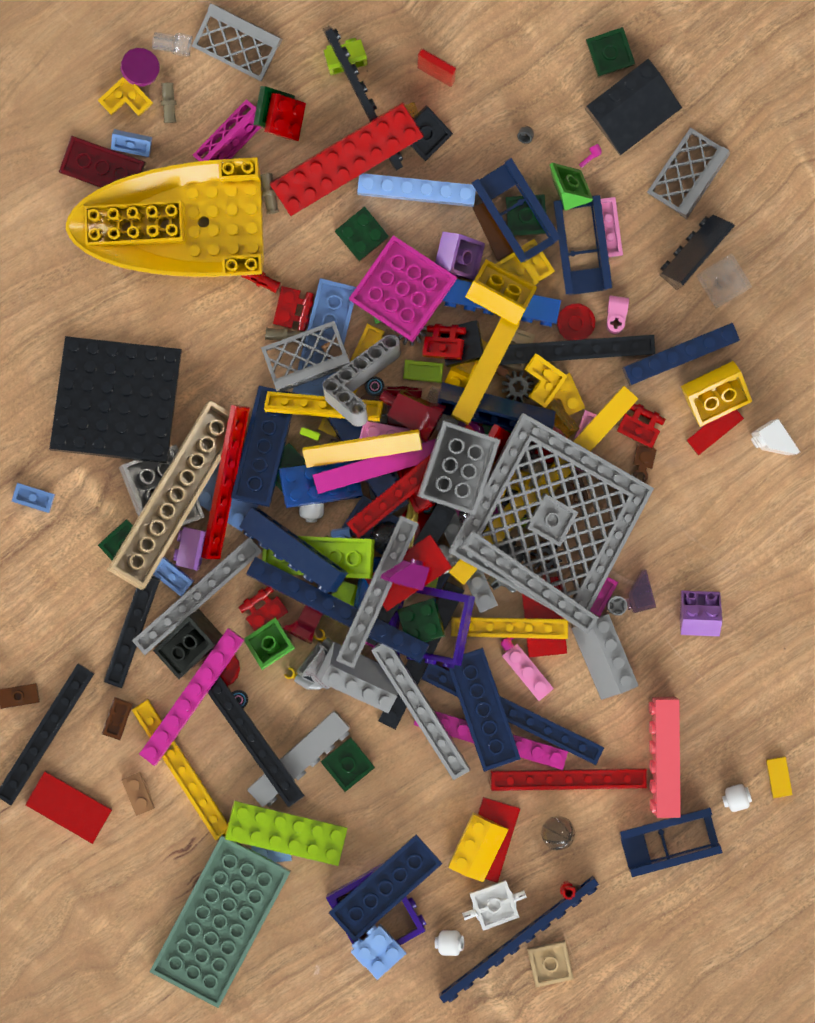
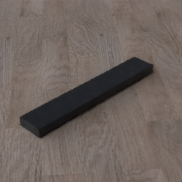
(132, 627)

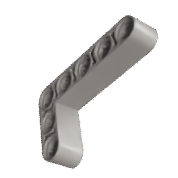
(340, 386)

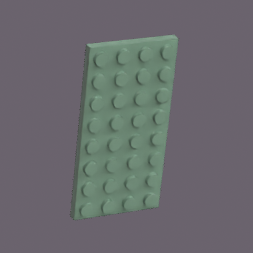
(220, 921)

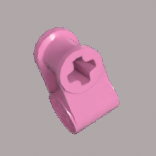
(617, 311)

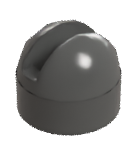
(525, 135)

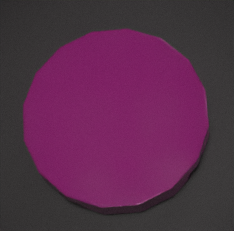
(140, 67)

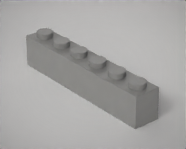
(303, 754)

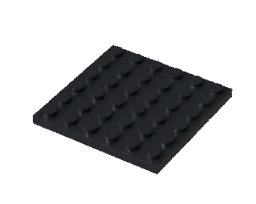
(115, 399)

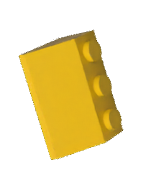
(501, 292)
(716, 393)
(477, 847)

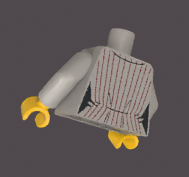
(307, 671)

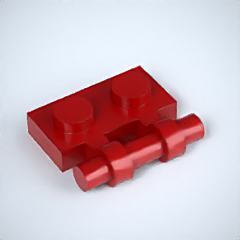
(287, 308)
(444, 347)
(638, 430)
(271, 610)

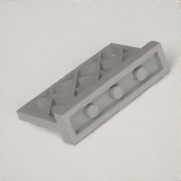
(244, 26)
(701, 184)
(307, 373)

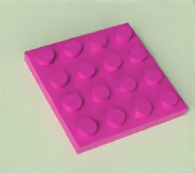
(402, 288)

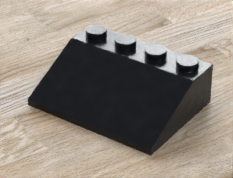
(633, 107)
(696, 251)

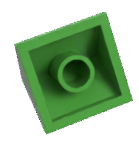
(570, 186)
(269, 643)

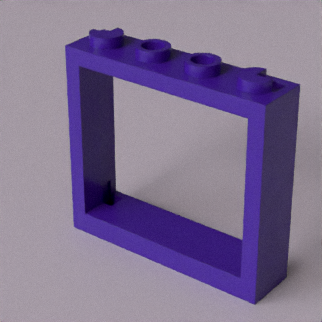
(463, 628)
(409, 903)

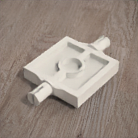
(494, 905)

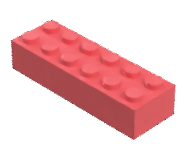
(666, 757)

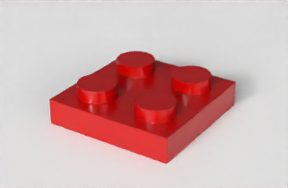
(285, 117)

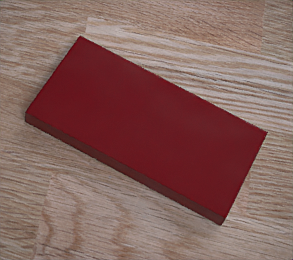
(97, 164)

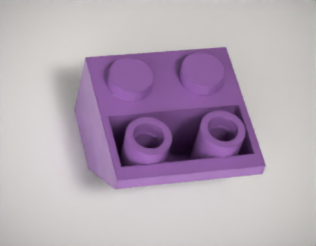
(700, 613)

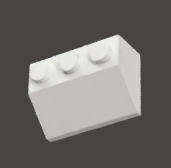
(774, 438)

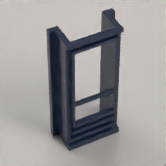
(499, 182)
(589, 279)
(637, 851)

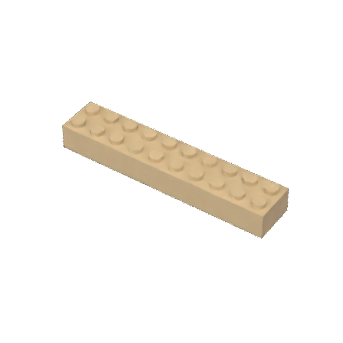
(172, 498)

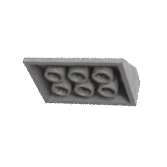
(458, 468)
(142, 479)

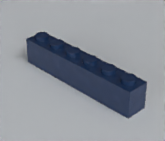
(681, 354)
(495, 409)
(379, 484)
(293, 549)

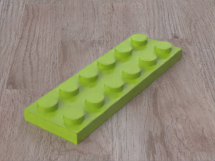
(350, 554)
(286, 833)

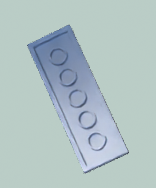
(329, 305)

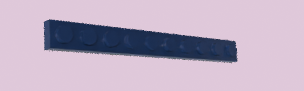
(334, 608)
(526, 720)
(512, 945)

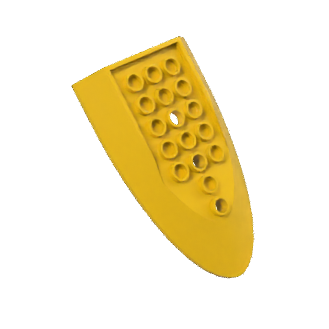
(184, 193)

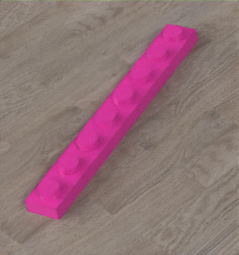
(191, 696)
(527, 748)

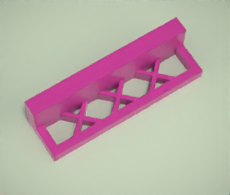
(233, 138)

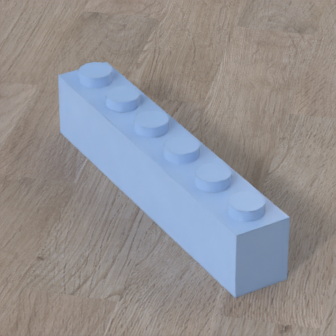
(416, 190)

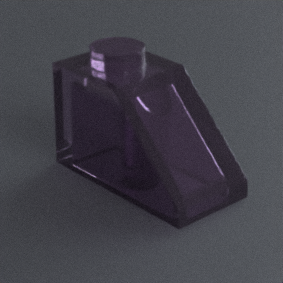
(640, 594)

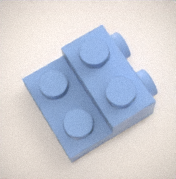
(377, 951)

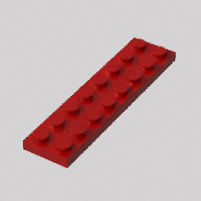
(346, 159)

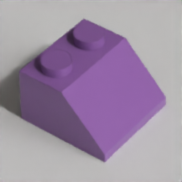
(460, 255)
(190, 548)

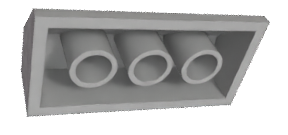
(605, 658)
(364, 681)

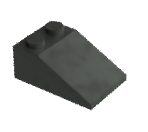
(188, 643)

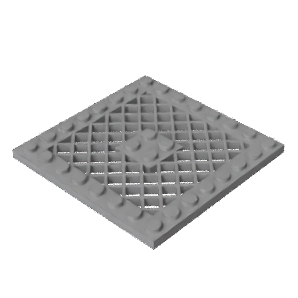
(551, 517)

